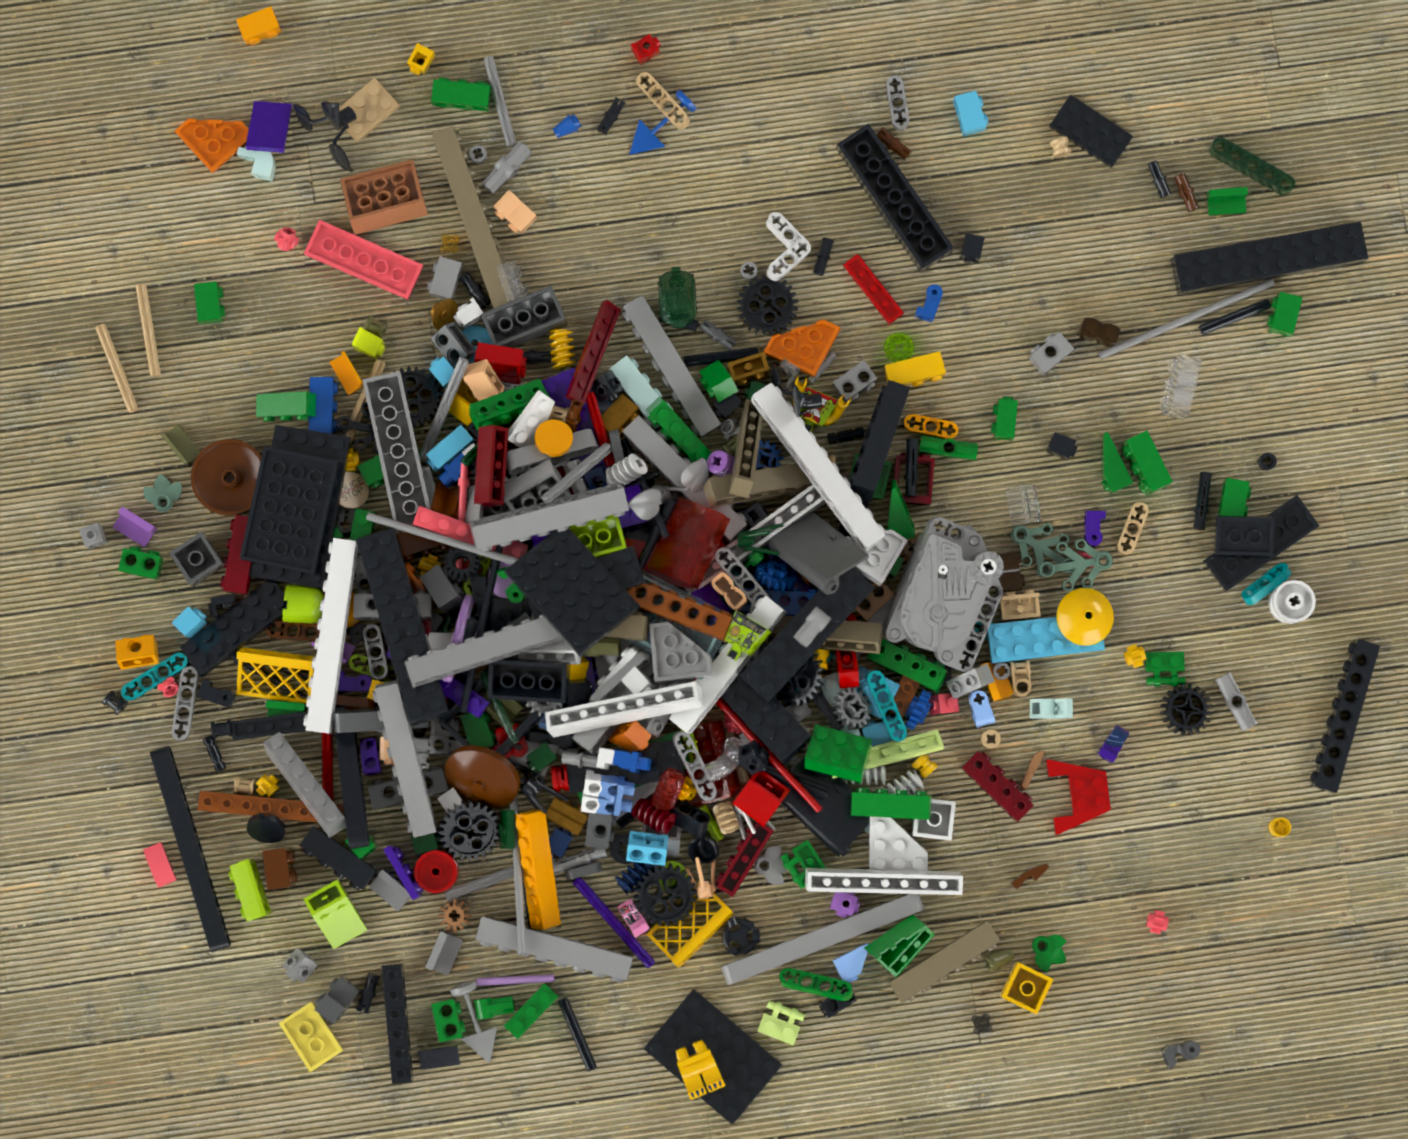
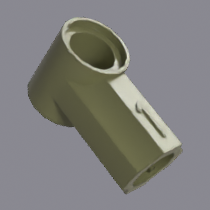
(606, 646)

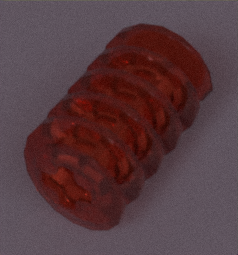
(668, 789)

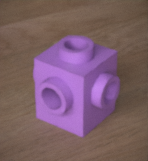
(838, 898)

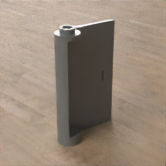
(817, 551)

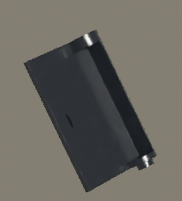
(834, 822)

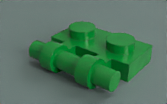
(1164, 662)
(806, 856)

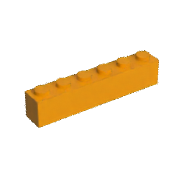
(537, 869)

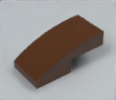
(1034, 873)

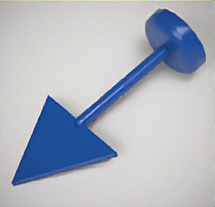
(645, 139)

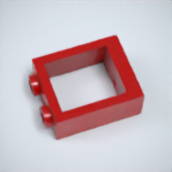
(506, 361)

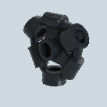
(740, 936)

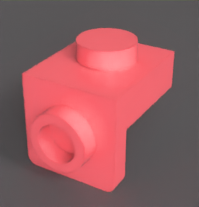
(943, 704)

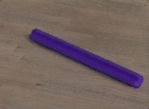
(613, 922)

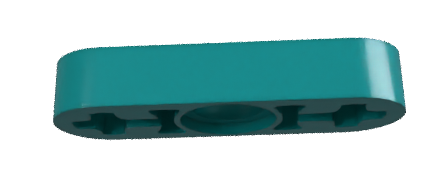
(1274, 576)

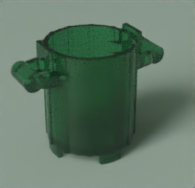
(677, 297)

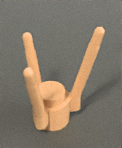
(704, 889)

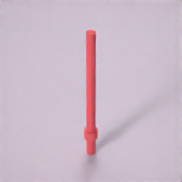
(463, 482)

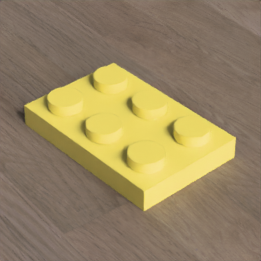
(311, 1036)

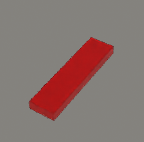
(873, 289)

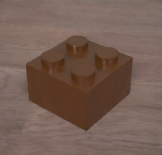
(279, 868)

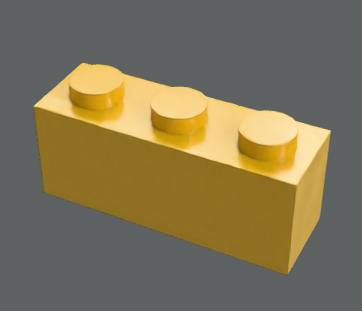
(916, 370)

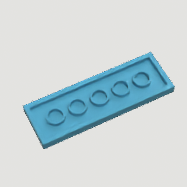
(1032, 640)

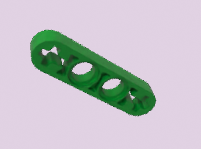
(814, 987)

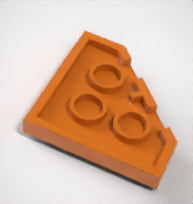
(213, 140)
(804, 346)

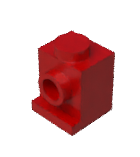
(643, 54)

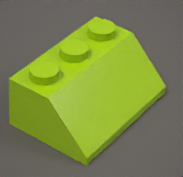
(601, 536)
(249, 890)

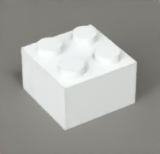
(939, 825)

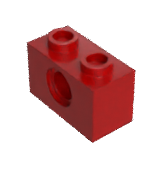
(847, 669)

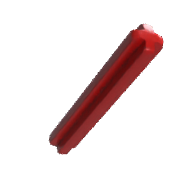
(599, 426)
(327, 764)

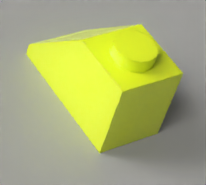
(368, 344)

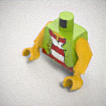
(825, 416)

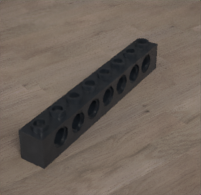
(1369, 652)

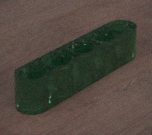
(1242, 166)

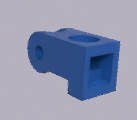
(933, 297)

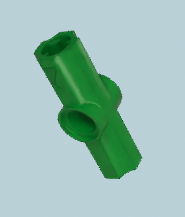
(961, 450)

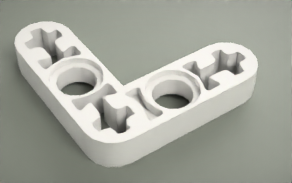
(792, 245)

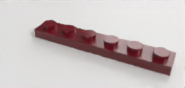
(593, 352)

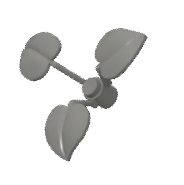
(647, 502)

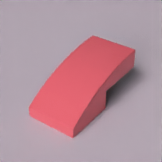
(159, 864)

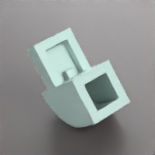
(264, 163)
(1051, 708)

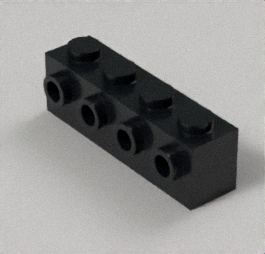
(338, 857)

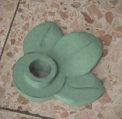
(163, 491)

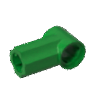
(490, 1007)

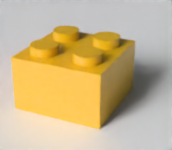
(1026, 987)

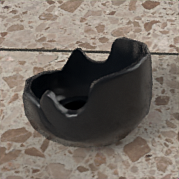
(704, 848)

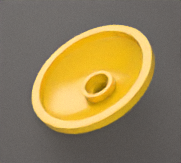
(1072, 617)

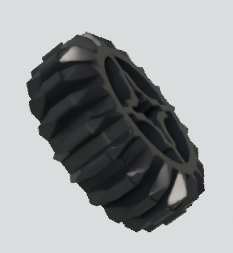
(1185, 718)

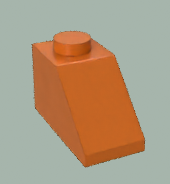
(631, 737)

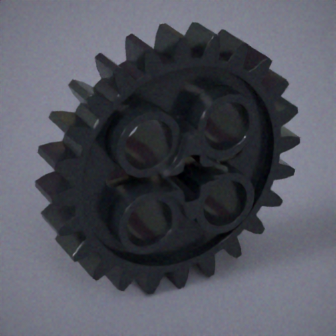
(756, 318)
(425, 407)
(812, 673)
(474, 814)
(648, 900)

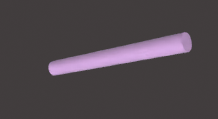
(515, 980)

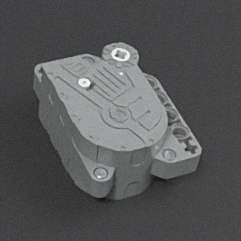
(944, 594)

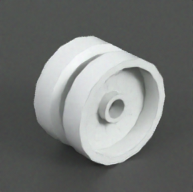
(1303, 600)

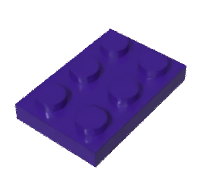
(404, 871)

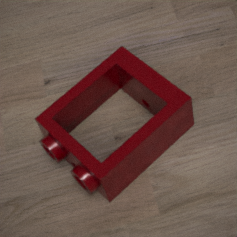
(923, 459)

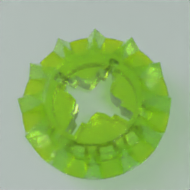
(898, 338)

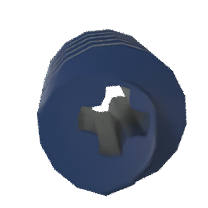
(629, 879)

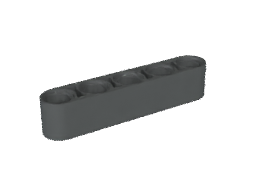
(361, 721)

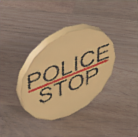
(354, 491)

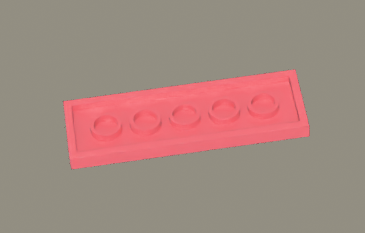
(363, 260)

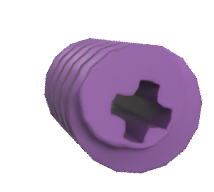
(720, 463)

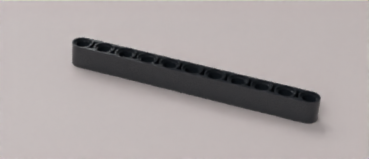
(190, 849)

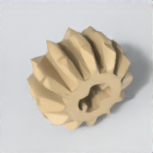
(726, 817)

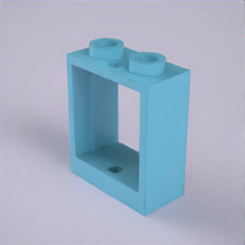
(449, 449)

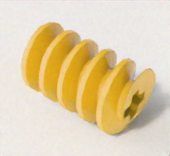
(561, 348)

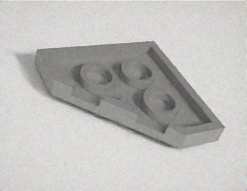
(676, 655)

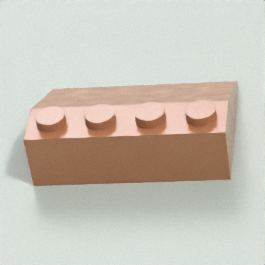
(383, 197)

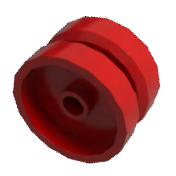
(448, 871)

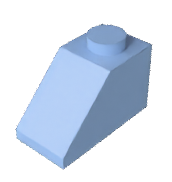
(851, 963)

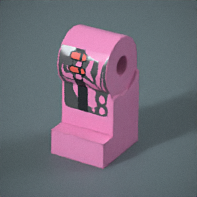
(633, 918)

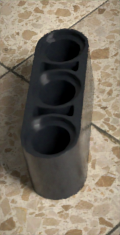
(690, 818)

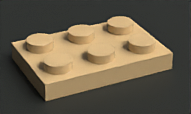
(372, 107)

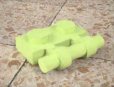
(778, 1028)

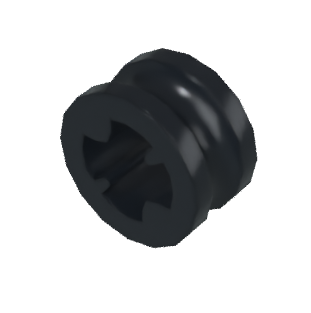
(1263, 466)

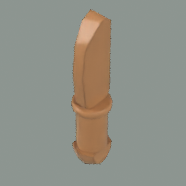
(1034, 763)

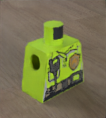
(744, 635)

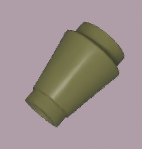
(998, 959)

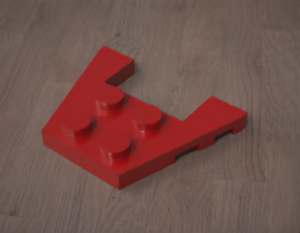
(1087, 792)

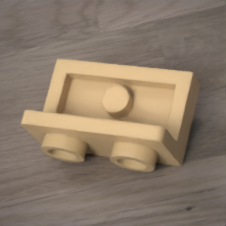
(1020, 605)

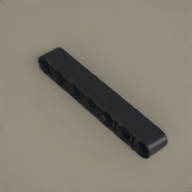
(352, 790)

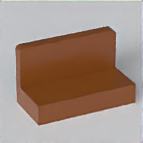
(446, 500)

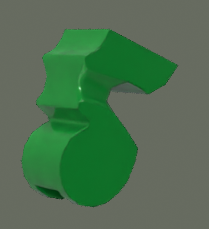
(512, 591)

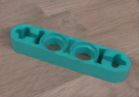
(154, 675)
(883, 707)

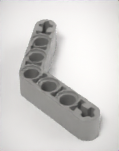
(739, 581)

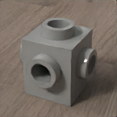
(299, 965)

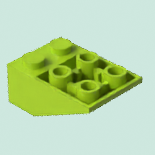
(335, 914)

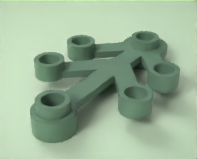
(1040, 547)
(1078, 564)

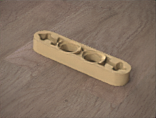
(662, 100)

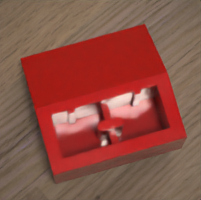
(761, 797)

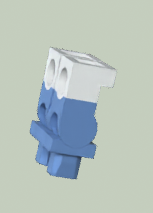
(604, 794)

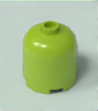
(302, 604)

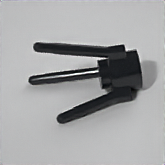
(530, 790)

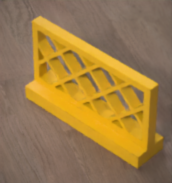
(273, 659)
(700, 937)

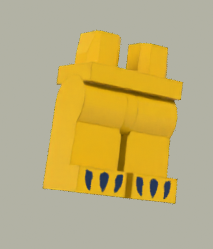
(696, 1064)

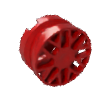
(558, 775)

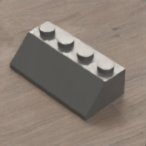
(524, 318)

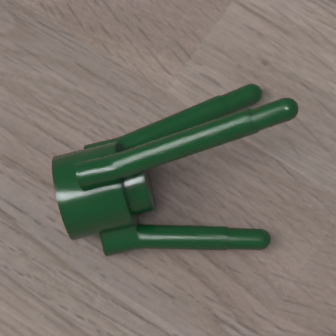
(747, 538)

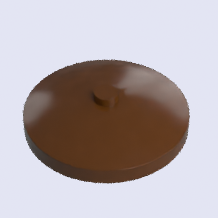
(226, 476)
(482, 776)

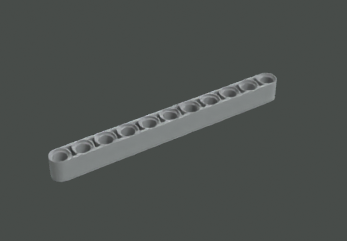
(822, 938)

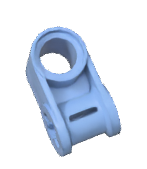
(981, 712)

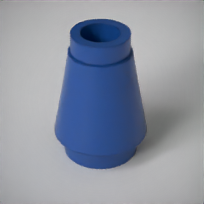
(567, 126)

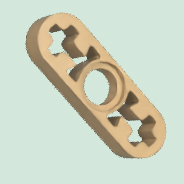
(1122, 539)

